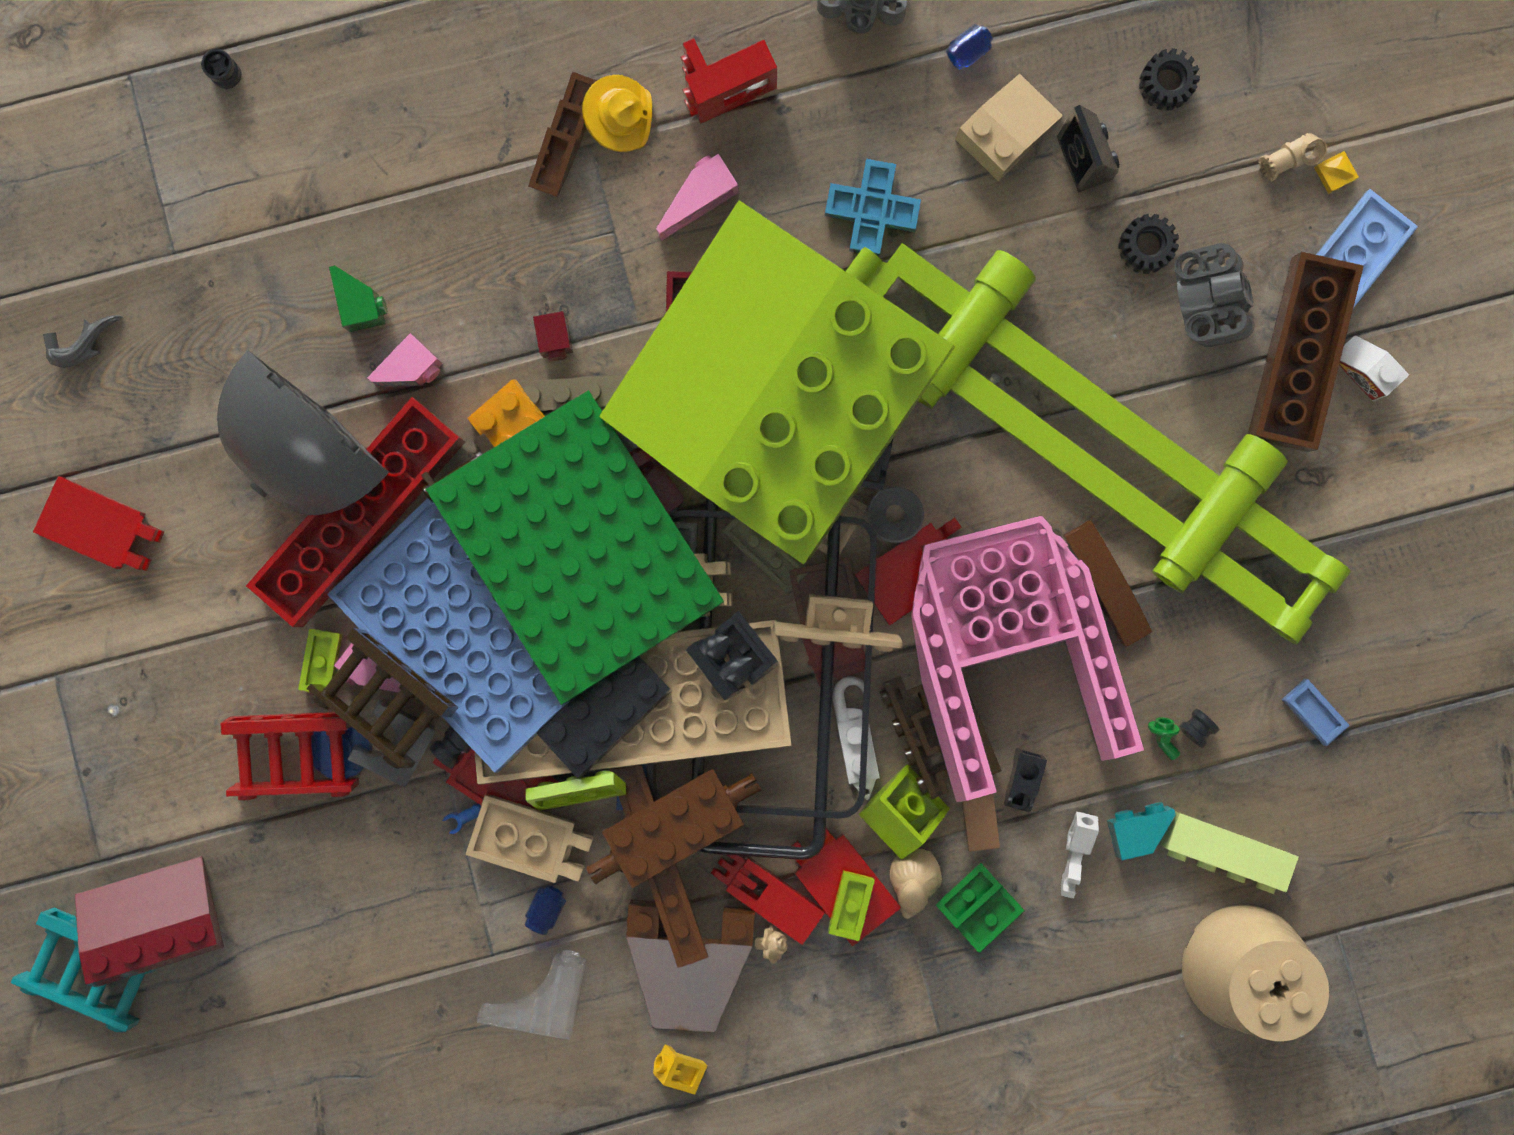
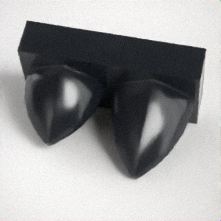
(725, 676)

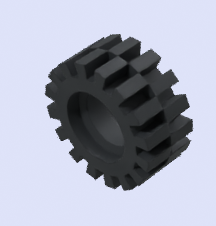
(1174, 62)
(1156, 227)

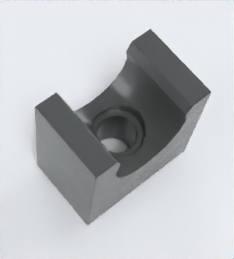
(374, 759)

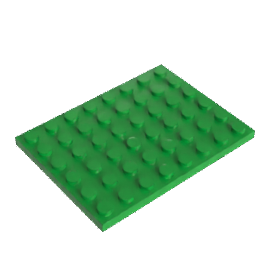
(575, 547)

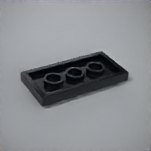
(603, 715)

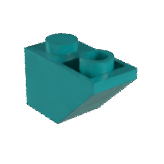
(1139, 832)

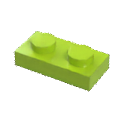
(319, 658)
(851, 905)

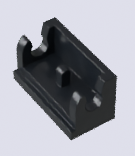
(746, 643)

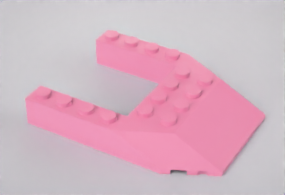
(1000, 598)

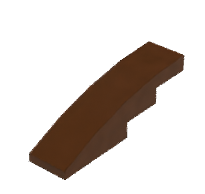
(562, 139)
(1110, 584)

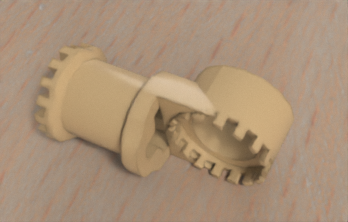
(1292, 156)

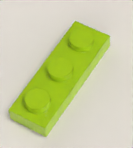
(574, 790)

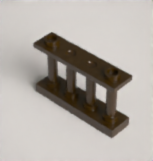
(411, 686)

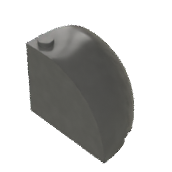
(291, 443)

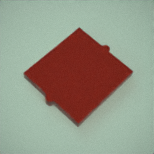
(846, 660)

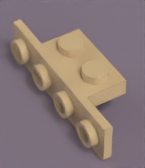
(838, 621)

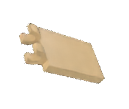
(526, 840)

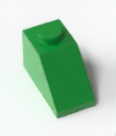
(357, 303)

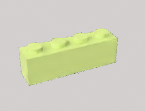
(1230, 852)

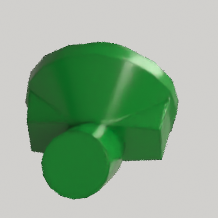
(1164, 730)

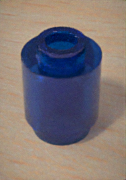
(969, 46)
(544, 909)

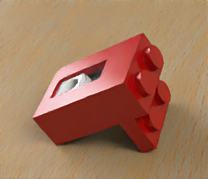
(726, 82)

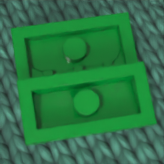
(980, 908)

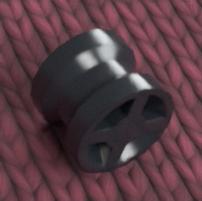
(1199, 728)

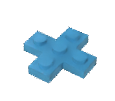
(872, 207)

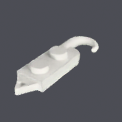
(850, 731)

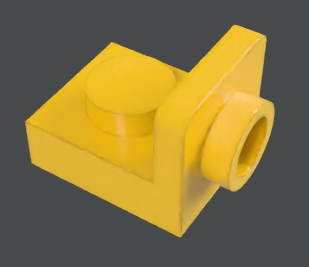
(678, 1070)

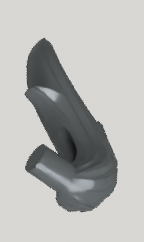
(80, 350)

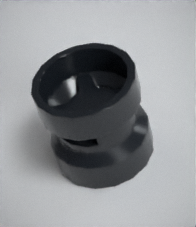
(216, 63)
(449, 749)

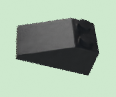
(1087, 149)

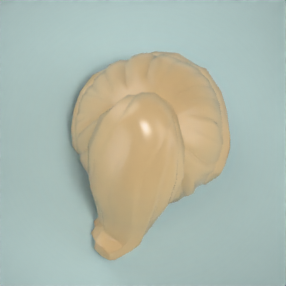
(915, 880)

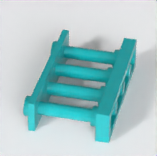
(32, 983)

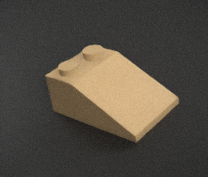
(1007, 126)

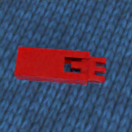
(778, 901)

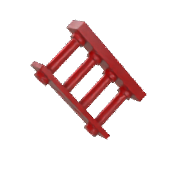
(273, 728)

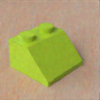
(902, 814)

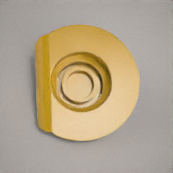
(618, 113)

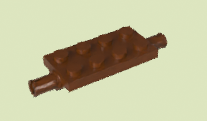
(673, 828)

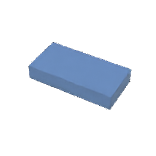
(1315, 712)

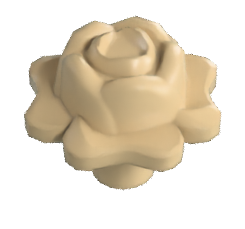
(772, 943)

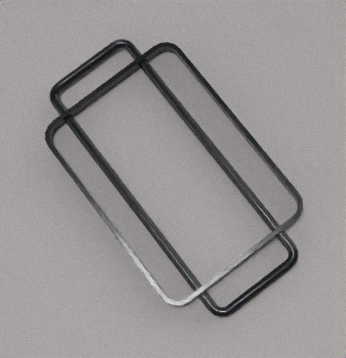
(820, 810)

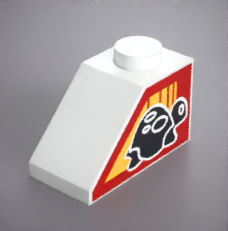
(1371, 368)

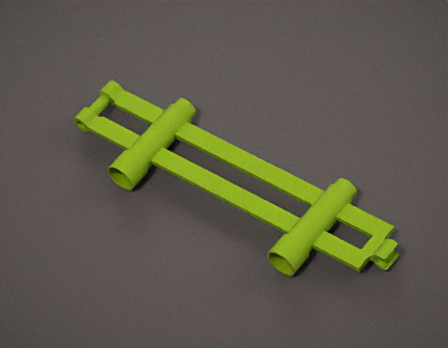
(1224, 499)

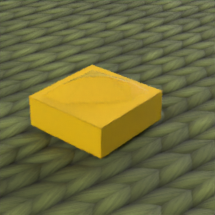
(1336, 172)

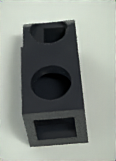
(1024, 780)

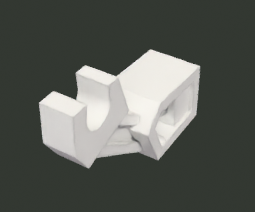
(1079, 842)

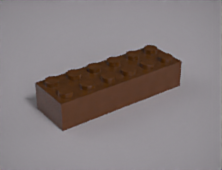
(1305, 351)

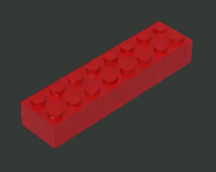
(334, 543)

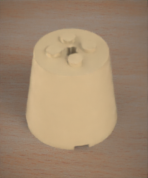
(1234, 966)

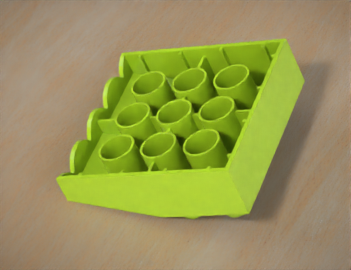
(775, 382)

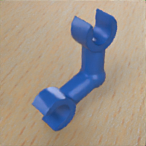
(464, 816)

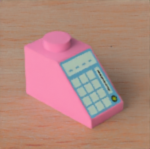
(407, 366)

